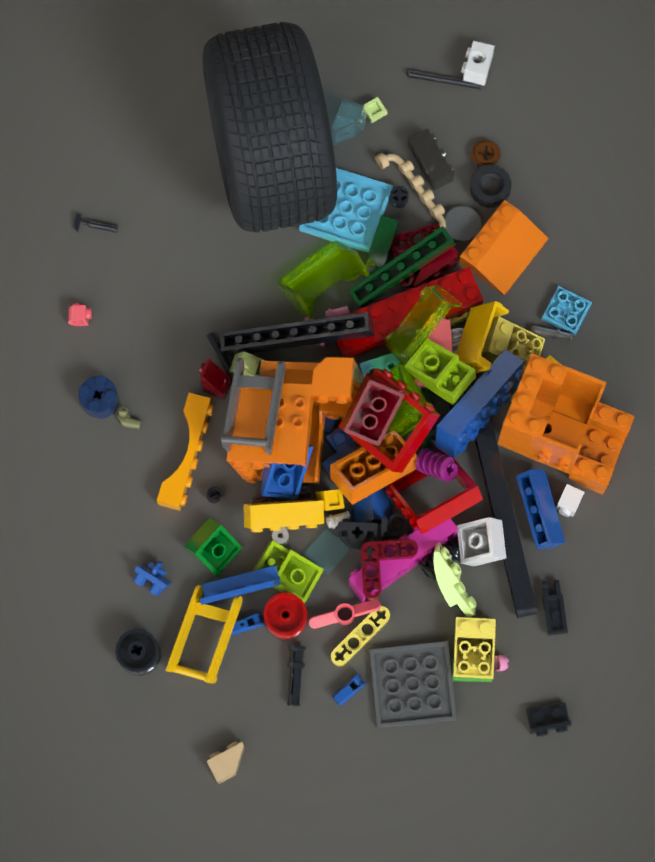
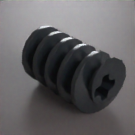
(428, 566)

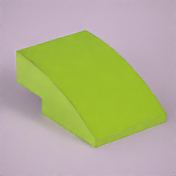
(440, 371)
(295, 572)

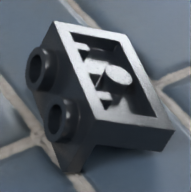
(548, 719)

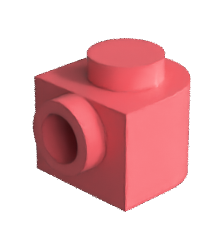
(79, 315)

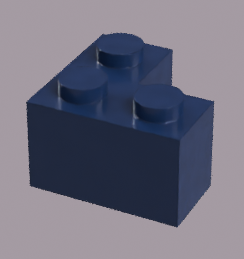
(341, 445)

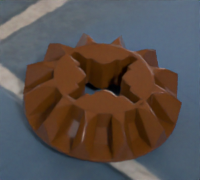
(492, 149)

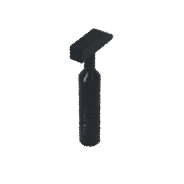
(94, 224)

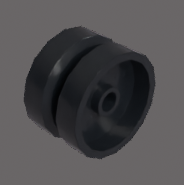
(126, 652)

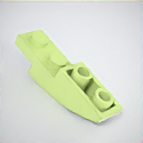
(448, 579)

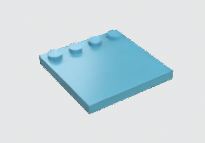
(356, 211)

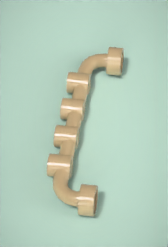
(416, 183)

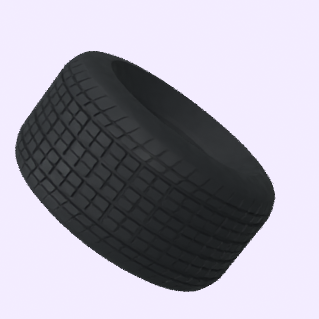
(270, 126)

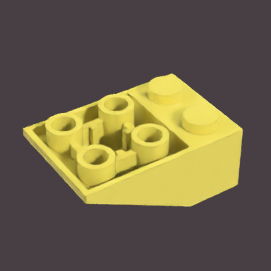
(513, 338)
(474, 647)

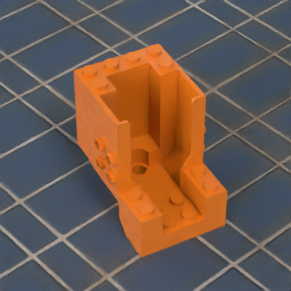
(307, 397)
(583, 432)

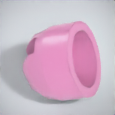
(500, 663)

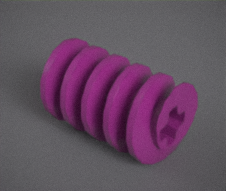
(436, 465)

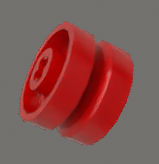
(285, 627)

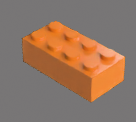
(363, 474)

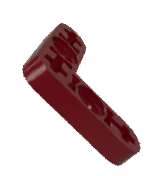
(405, 246)
(379, 555)

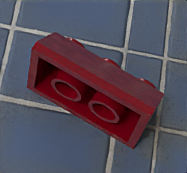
(372, 409)

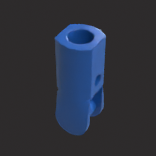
(241, 625)
(347, 692)

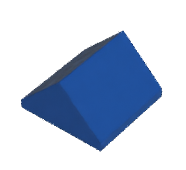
(373, 507)

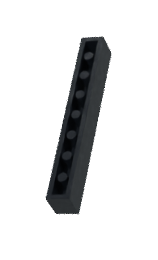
(297, 334)

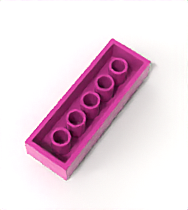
(393, 569)

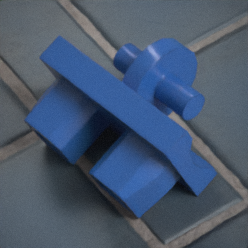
(145, 573)

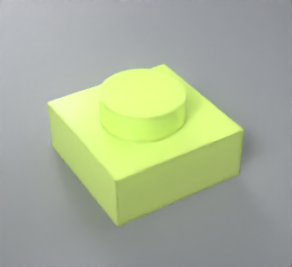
(374, 110)

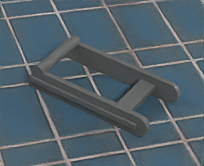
(256, 382)

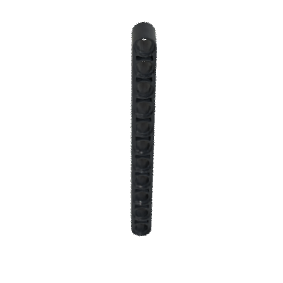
(502, 509)

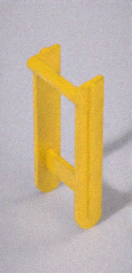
(211, 612)

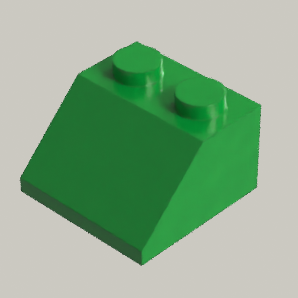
(213, 546)

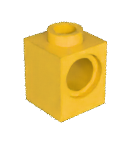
(332, 499)

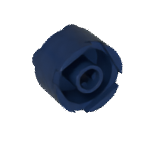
(97, 407)

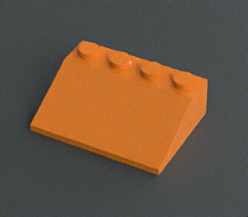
(503, 248)

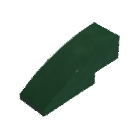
(381, 244)

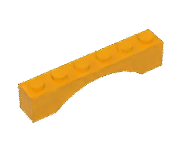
(173, 490)

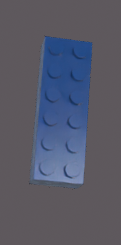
(479, 404)

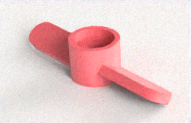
(332, 616)

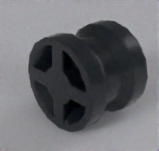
(399, 192)

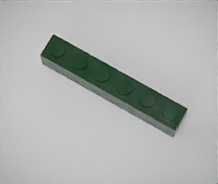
(402, 267)

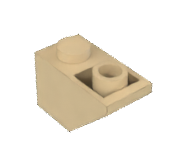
(226, 764)

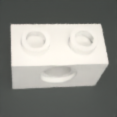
(478, 62)

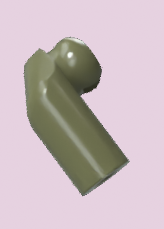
(126, 420)

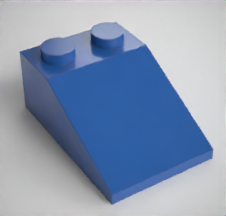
(284, 479)

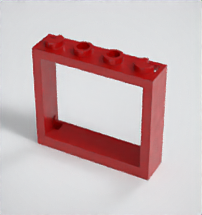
(430, 416)
(442, 512)

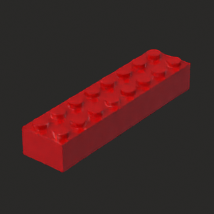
(392, 311)

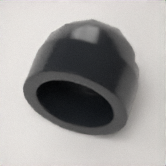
(212, 492)

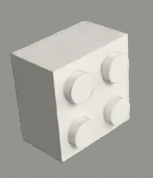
(481, 541)

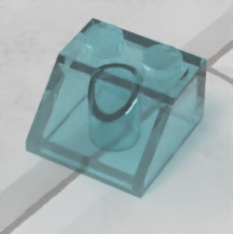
(348, 122)

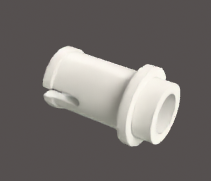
(332, 520)

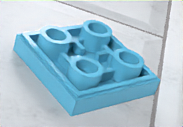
(566, 310)

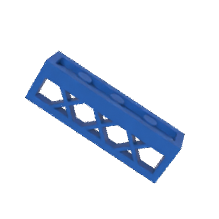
(240, 584)

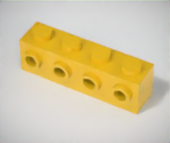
(283, 514)

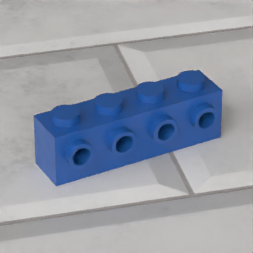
(540, 509)

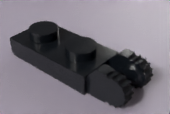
(554, 610)

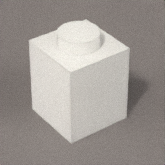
(569, 501)

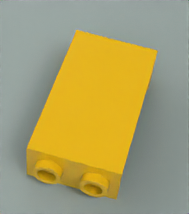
(475, 335)

